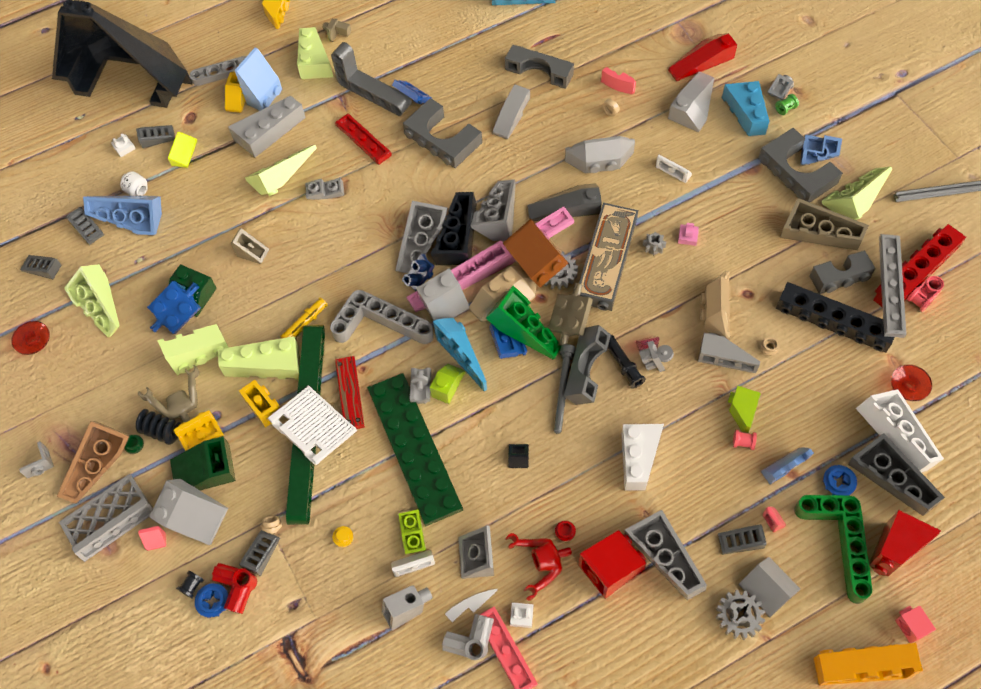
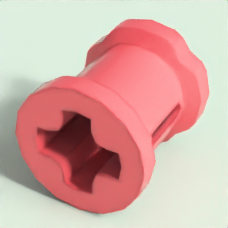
(744, 439)

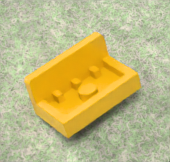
(198, 429)

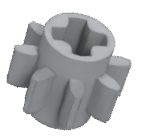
(654, 243)

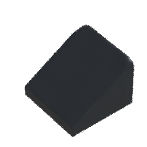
(518, 456)

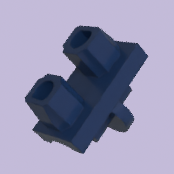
(420, 271)

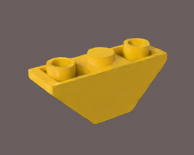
(275, 11)
(233, 94)

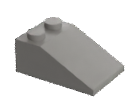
(188, 511)

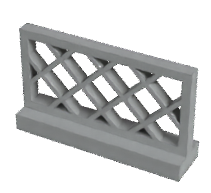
(113, 527)

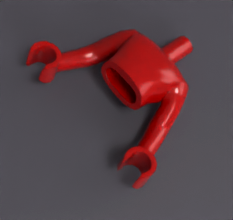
(545, 558)

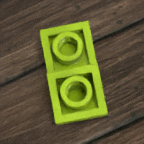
(412, 532)

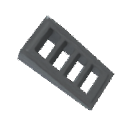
(149, 135)
(77, 217)
(51, 271)
(749, 531)
(262, 562)

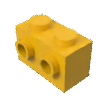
(259, 401)

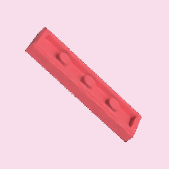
(509, 654)

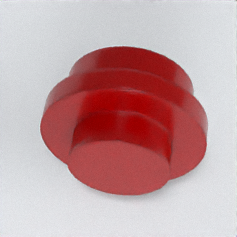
(565, 531)

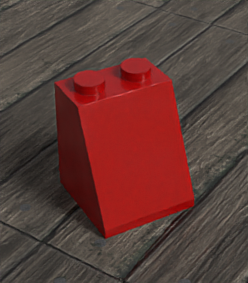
(900, 541)
(611, 563)

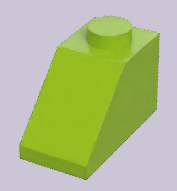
(446, 383)
(743, 407)

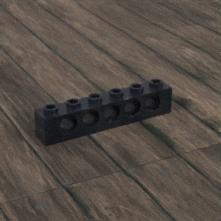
(830, 308)

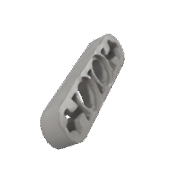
(220, 67)

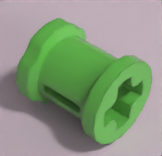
(787, 104)

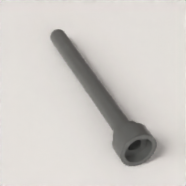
(567, 353)

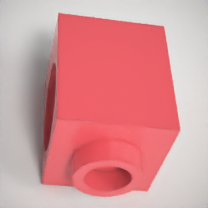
(914, 623)

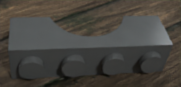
(522, 59)
(590, 346)

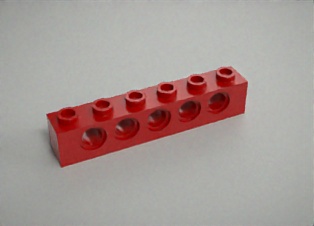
(927, 260)

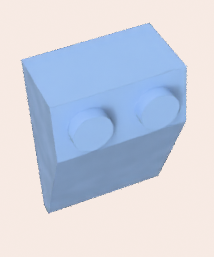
(258, 80)

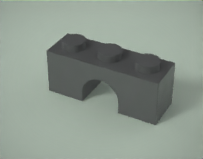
(828, 278)

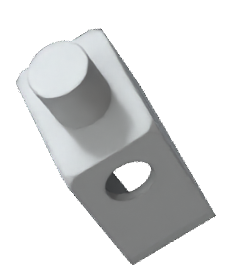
(404, 606)

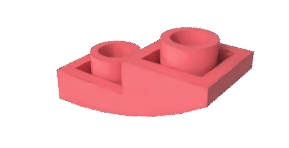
(618, 82)

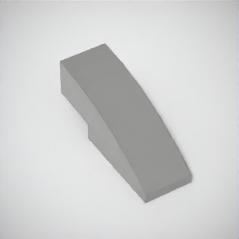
(511, 111)

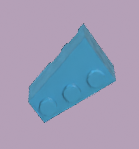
(748, 105)

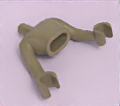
(179, 402)

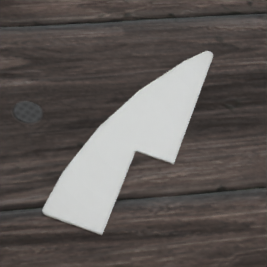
(472, 602)

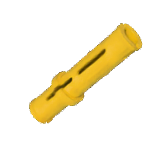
(319, 305)

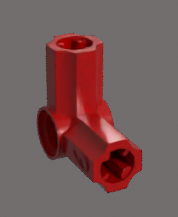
(233, 577)

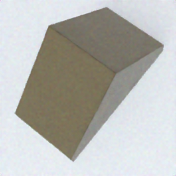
(248, 247)

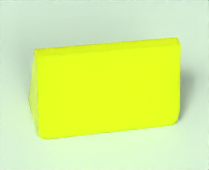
(182, 150)

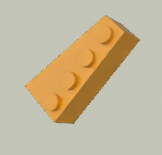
(868, 664)

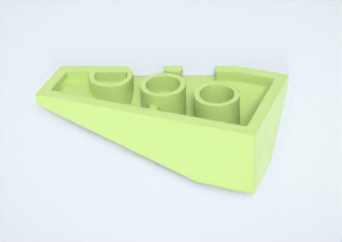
(92, 292)

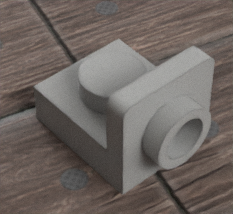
(781, 87)

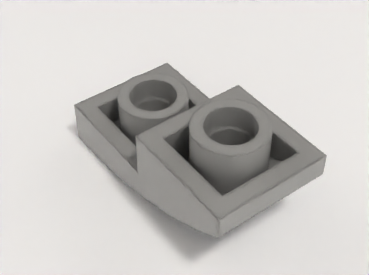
(324, 190)

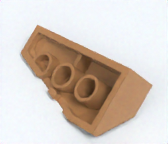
(95, 455)

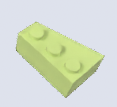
(312, 58)

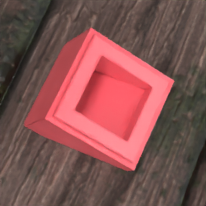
(773, 519)
(153, 538)

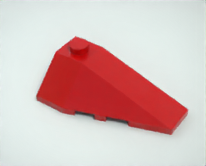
(705, 55)

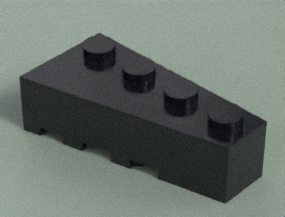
(456, 238)

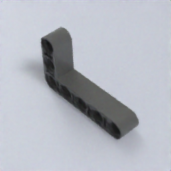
(365, 85)

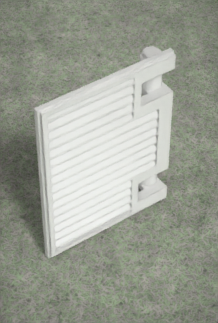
(312, 423)

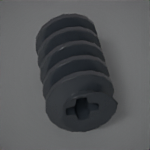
(156, 426)

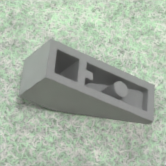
(724, 353)

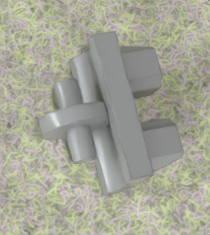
(654, 357)
(420, 385)

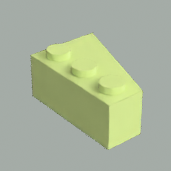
(193, 348)

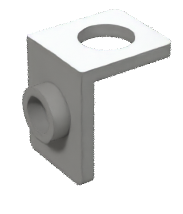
(38, 467)

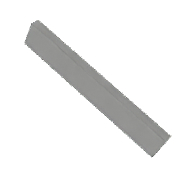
(892, 286)

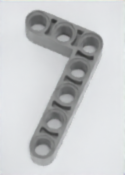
(380, 316)

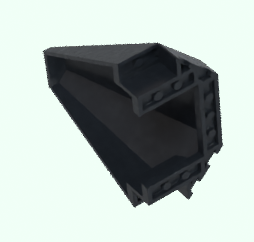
(93, 36)

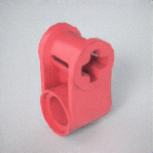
(924, 294)

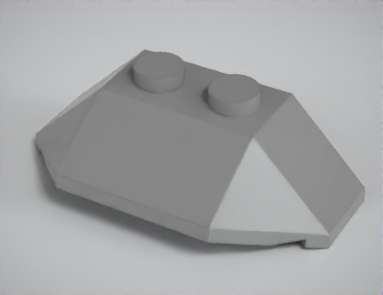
(600, 154)

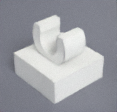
(122, 145)
(521, 615)

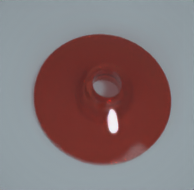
(25, 334)
(916, 377)

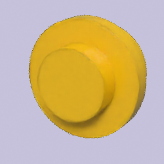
(343, 536)

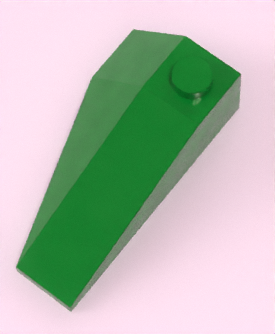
(516, 319)

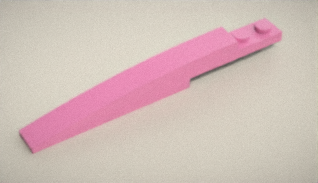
(496, 256)

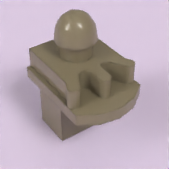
(336, 27)

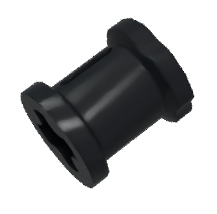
(190, 584)

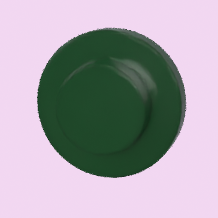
(134, 444)

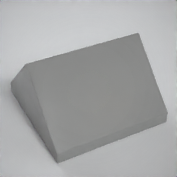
(476, 554)
(769, 586)

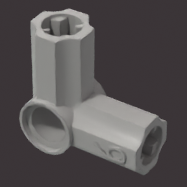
(463, 645)

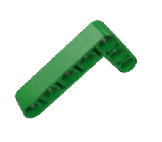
(847, 537)

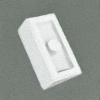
(673, 169)
(412, 563)

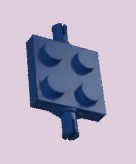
(174, 307)

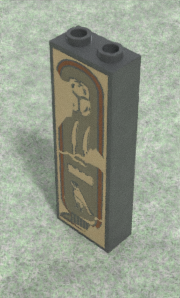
(608, 255)

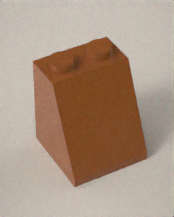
(535, 253)

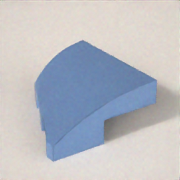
(819, 149)
(785, 464)

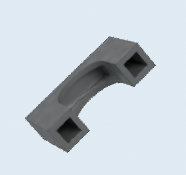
(451, 150)
(805, 185)

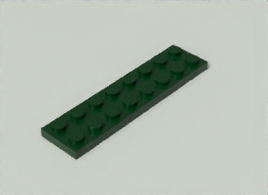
(415, 450)

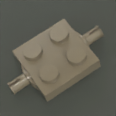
(570, 314)

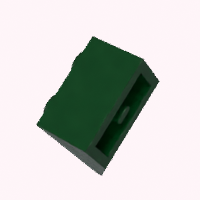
(205, 464)

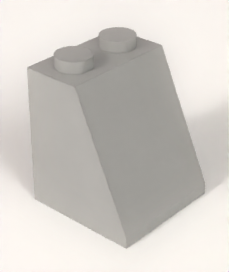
(443, 296)

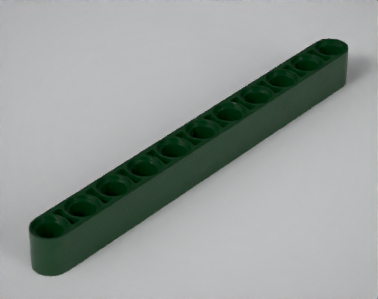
(301, 468)

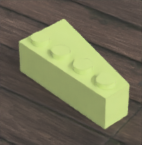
(262, 359)

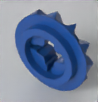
(849, 480)
(206, 594)

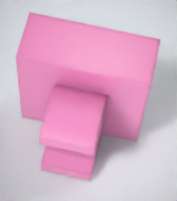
(688, 234)

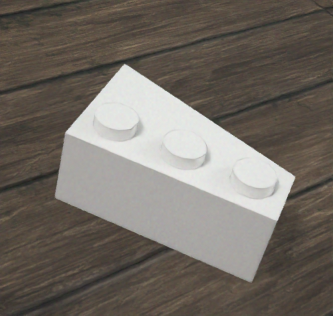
(639, 451)

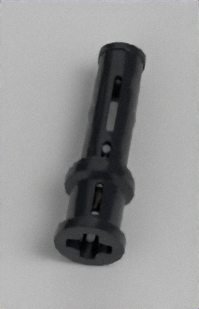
(628, 368)

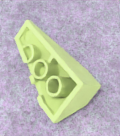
(273, 177)
(858, 195)

